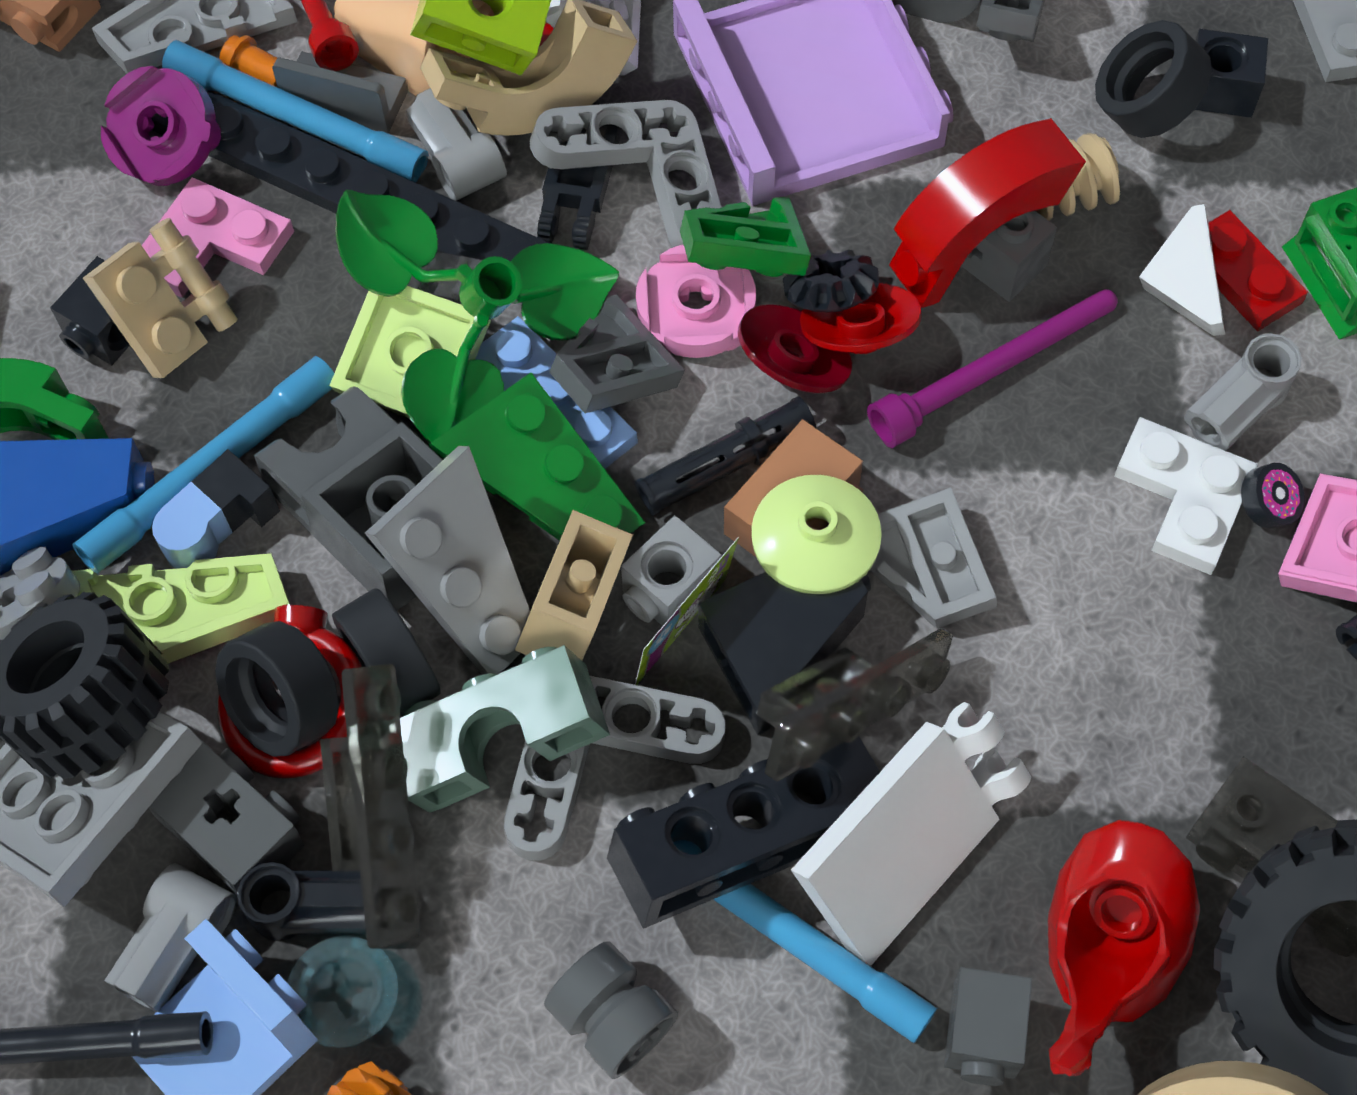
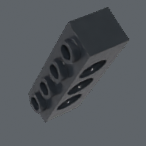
(667, 881)

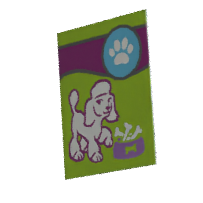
(684, 613)

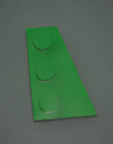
(538, 461)

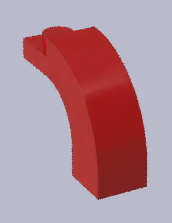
(975, 196)

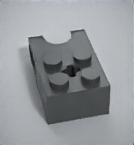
(351, 486)

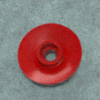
(871, 325)

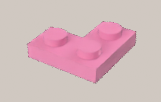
(224, 227)

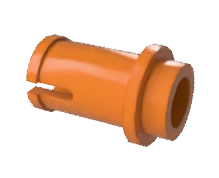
(248, 58)

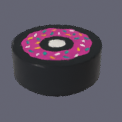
(1273, 495)

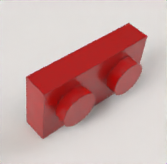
(1251, 274)

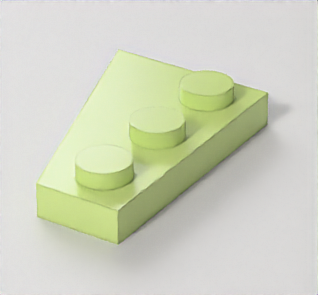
(194, 605)

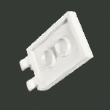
(909, 830)

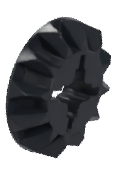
(833, 282)

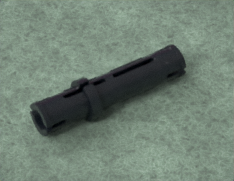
(661, 488)

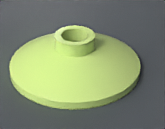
(812, 558)

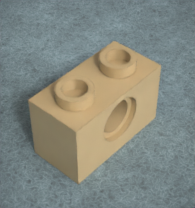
(575, 586)

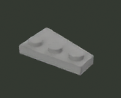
(456, 561)

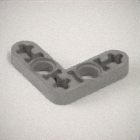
(658, 149)
(617, 694)

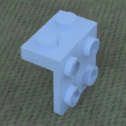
(251, 1021)

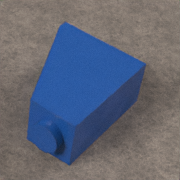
(63, 490)

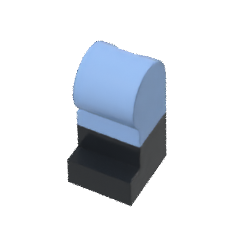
(212, 510)

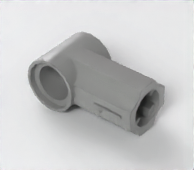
(459, 153)
(1244, 392)
(158, 952)

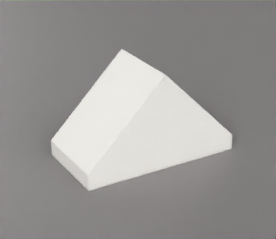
(1185, 273)

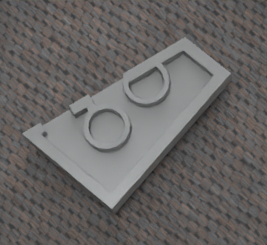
(145, 28)

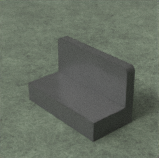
(354, 92)

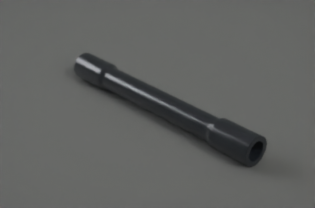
(146, 1037)

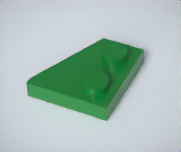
(758, 241)

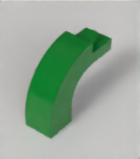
(39, 402)

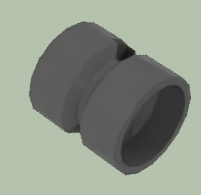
(619, 1018)

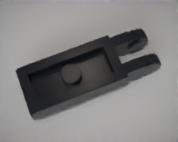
(576, 189)

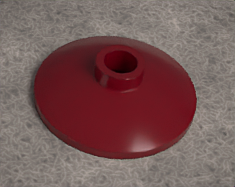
(778, 348)

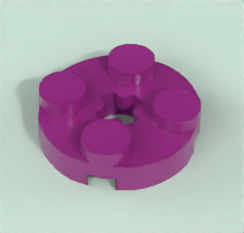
(190, 130)

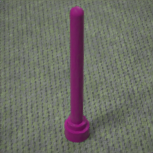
(897, 416)

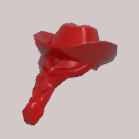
(1125, 964)

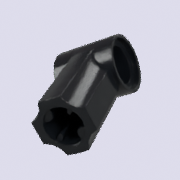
(317, 905)

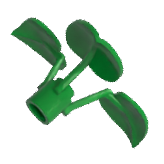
(391, 240)

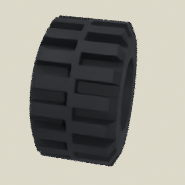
(77, 685)

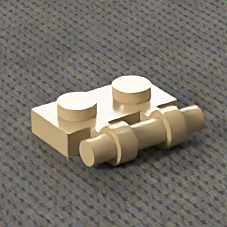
(146, 307)

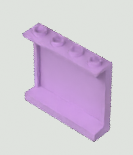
(811, 88)

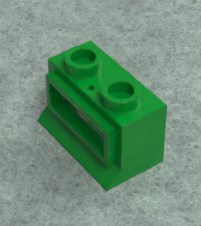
(1327, 258)

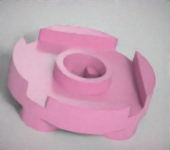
(688, 330)

